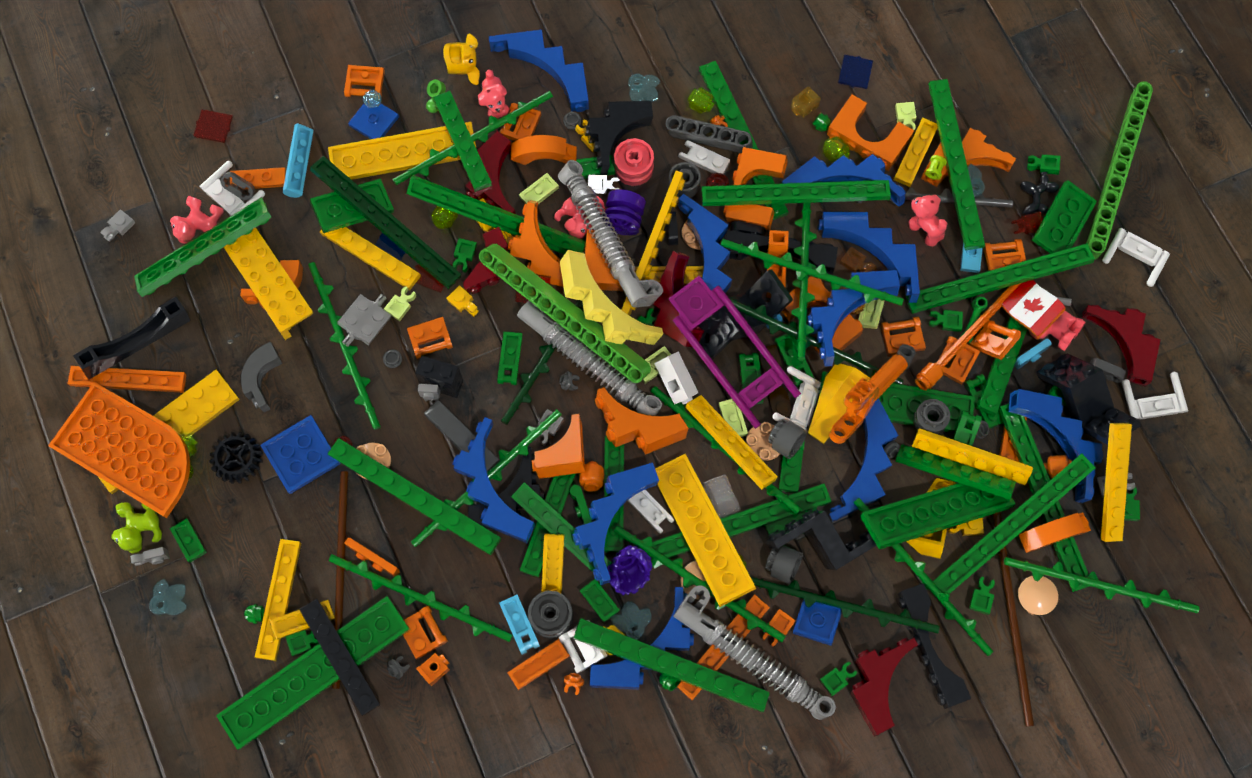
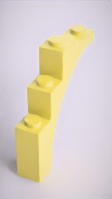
(597, 307)

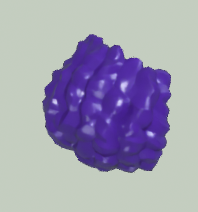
(630, 570)

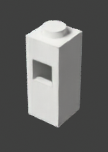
(676, 378)

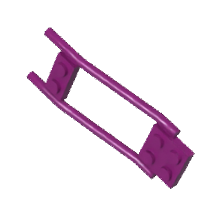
(695, 305)

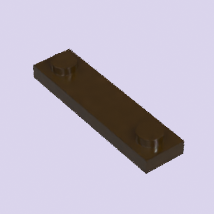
(779, 398)

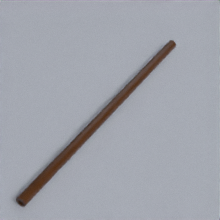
(341, 553)
(1015, 632)

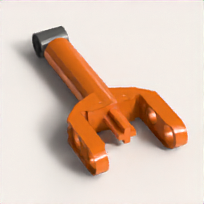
(867, 392)

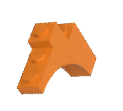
(976, 153)
(532, 246)
(648, 431)

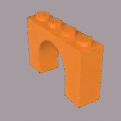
(887, 149)
(751, 164)
(849, 328)

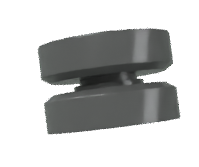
(543, 605)

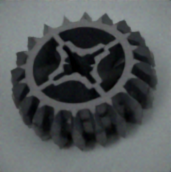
(230, 463)

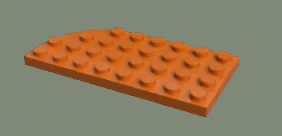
(126, 449)

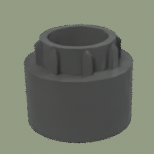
(690, 173)
(935, 408)
(787, 438)
(784, 563)

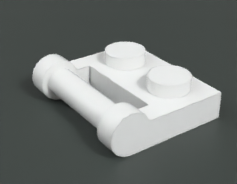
(591, 654)

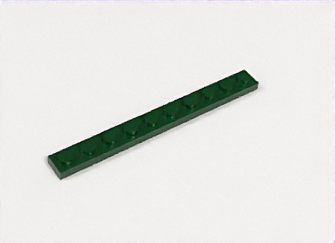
(385, 222)

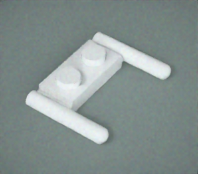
(221, 196)
(1140, 250)
(805, 402)
(1156, 405)

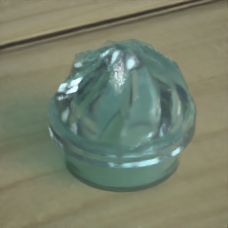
(372, 99)

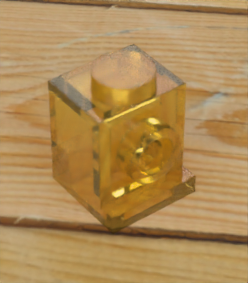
(807, 98)

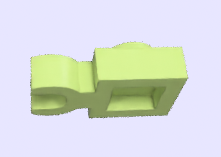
(906, 113)
(399, 305)

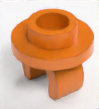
(717, 120)
(574, 680)

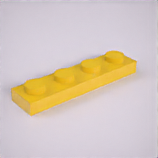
(916, 152)

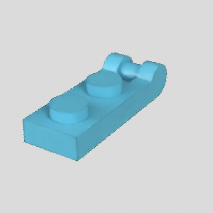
(519, 623)

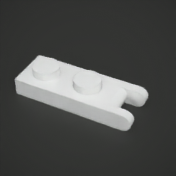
(705, 158)
(650, 509)

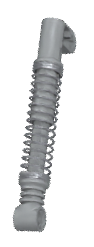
(639, 292)
(584, 357)
(715, 633)

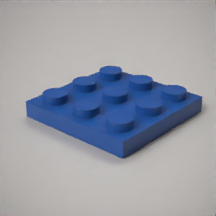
(299, 454)

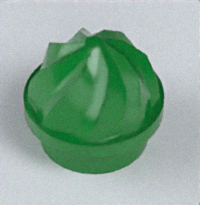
(822, 122)
(254, 613)
(668, 682)

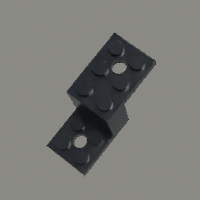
(723, 326)
(1086, 395)
(823, 538)

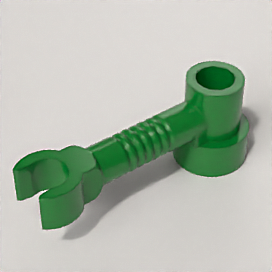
(976, 313)

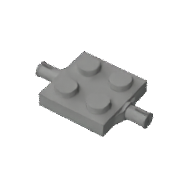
(364, 320)

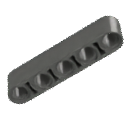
(703, 128)
(455, 431)

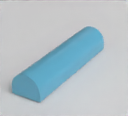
(298, 161)

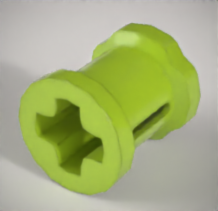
(935, 167)

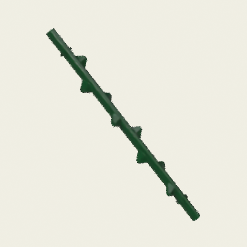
(775, 325)
(529, 378)
(846, 607)

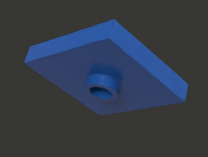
(373, 121)
(818, 622)

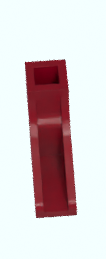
(481, 275)

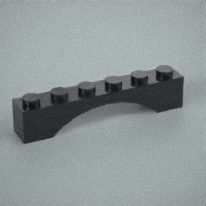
(818, 253)
(103, 356)
(339, 657)
(949, 686)

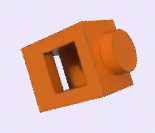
(433, 676)

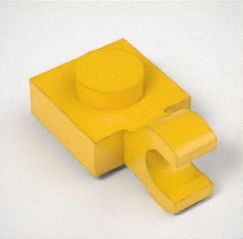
(462, 300)

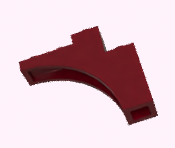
(493, 155)
(671, 282)
(1126, 329)
(877, 671)

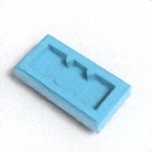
(971, 260)
(1032, 354)

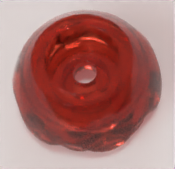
(718, 178)

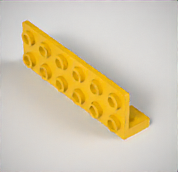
(269, 281)

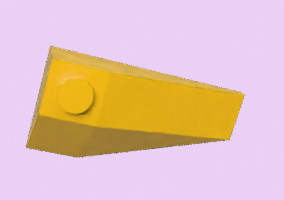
(831, 399)
(933, 543)

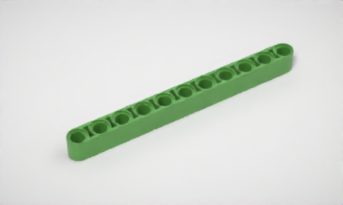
(1121, 162)
(555, 305)

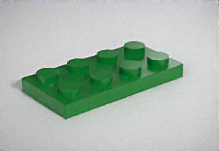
(336, 213)
(1064, 219)

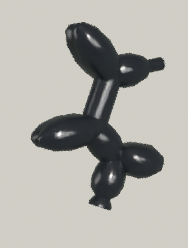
(1032, 189)

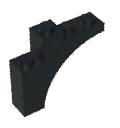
(617, 121)
(524, 474)

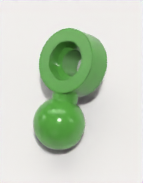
(434, 88)

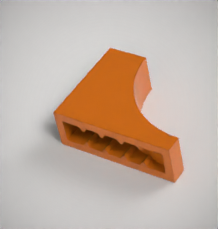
(598, 267)
(564, 456)

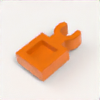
(782, 623)

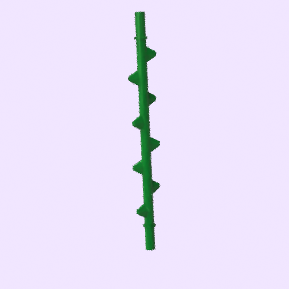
(482, 135)
(819, 272)
(805, 297)
(338, 337)
(693, 423)
(494, 473)
(689, 580)
(1109, 589)
(428, 599)
(951, 612)

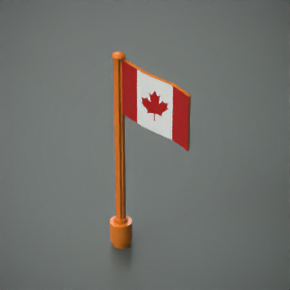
(1023, 302)

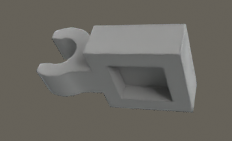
(119, 223)

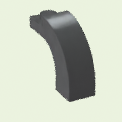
(254, 370)

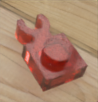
(1028, 223)

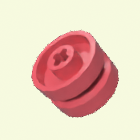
(634, 162)

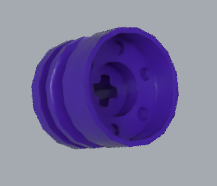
(625, 211)

